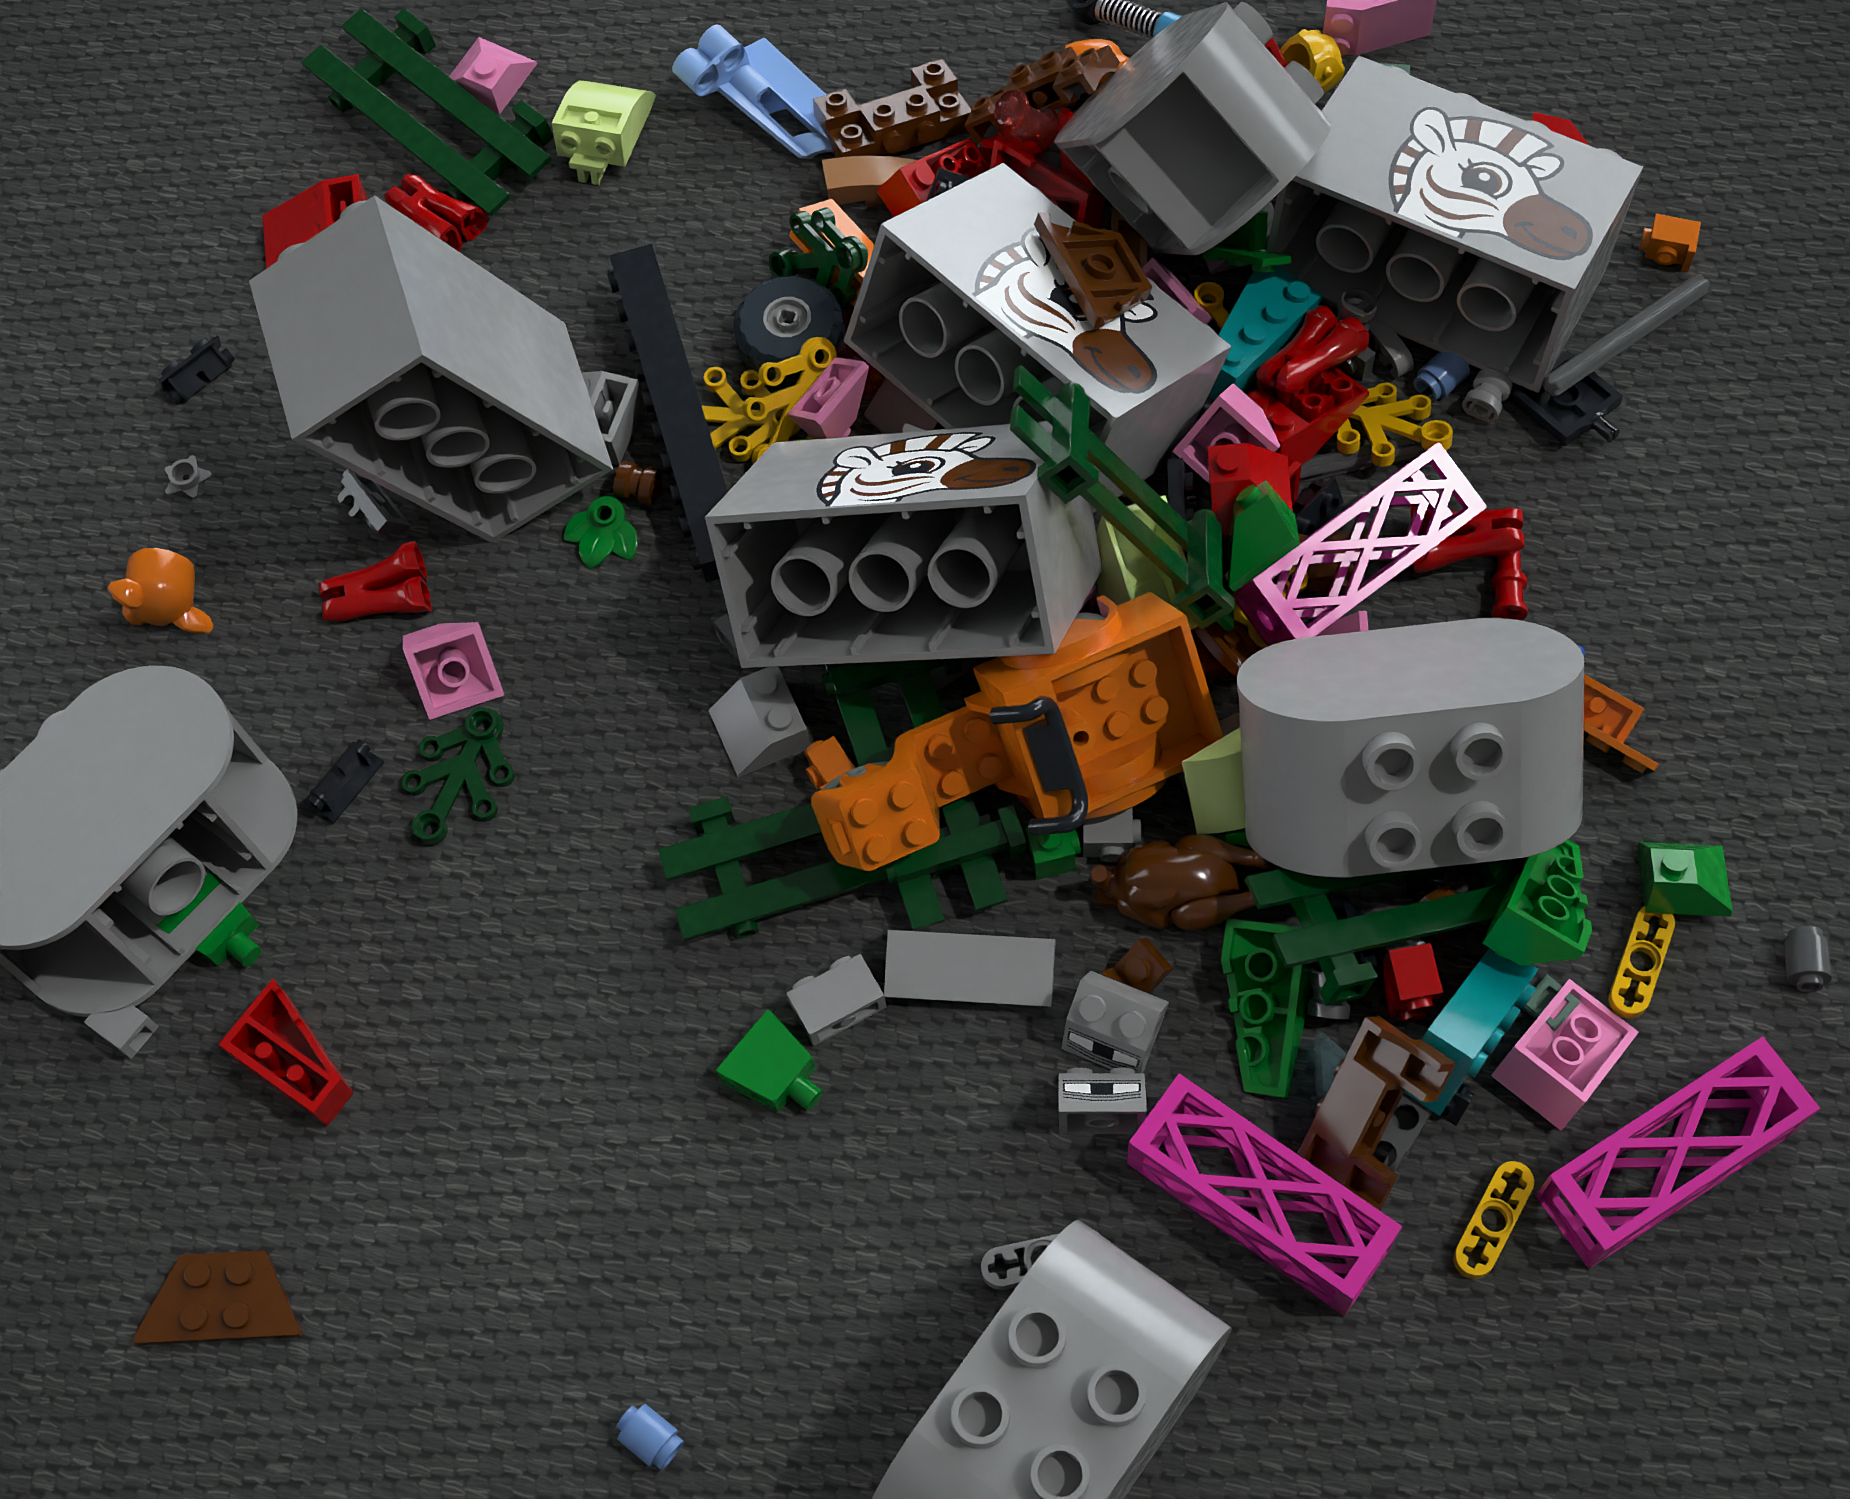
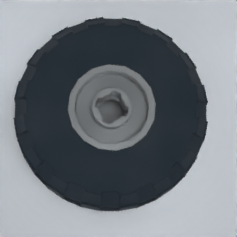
(781, 318)

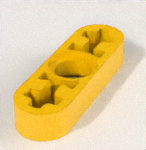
(1621, 984)
(1519, 1198)

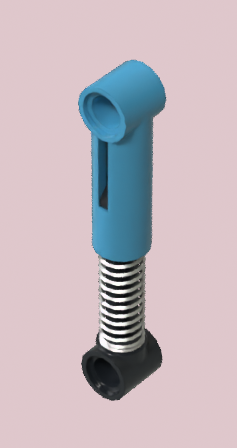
(1123, 16)

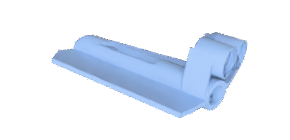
(758, 83)

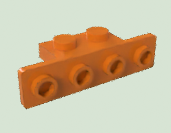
(1610, 720)

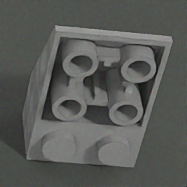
(617, 407)

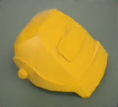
(1317, 54)

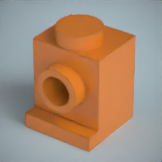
(1671, 241)
(826, 762)

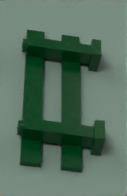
(398, 53)
(1071, 475)
(969, 840)
(725, 845)
(1335, 940)

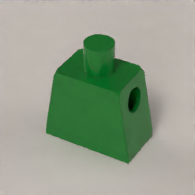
(228, 937)
(771, 1067)

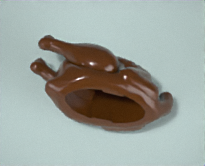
(1180, 885)

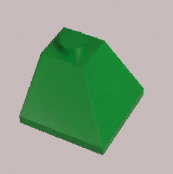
(1259, 534)
(1684, 879)

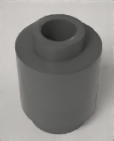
(1807, 958)

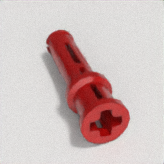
(1509, 588)

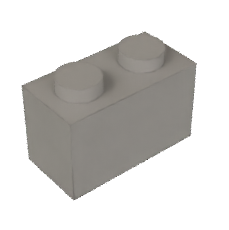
(836, 998)

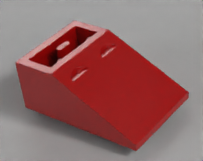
(912, 182)
(309, 213)
(1313, 414)

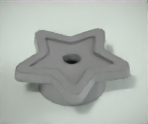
(181, 468)

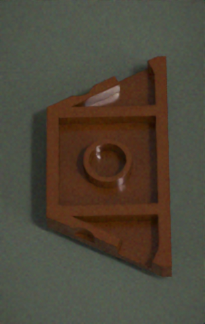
(1096, 268)
(219, 1300)

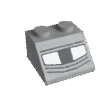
(1112, 1023)
(1101, 1101)

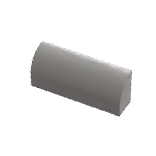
(969, 968)

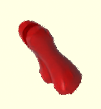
(429, 204)
(1316, 347)
(1487, 534)
(384, 587)

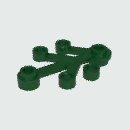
(848, 254)
(458, 770)

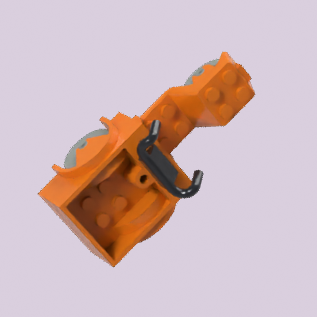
(1060, 730)

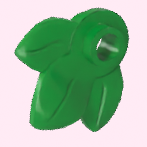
(601, 537)

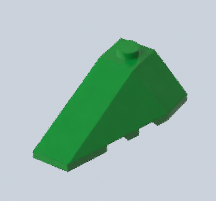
(1543, 910)
(1266, 1005)

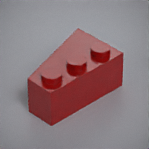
(1064, 191)
(287, 1055)

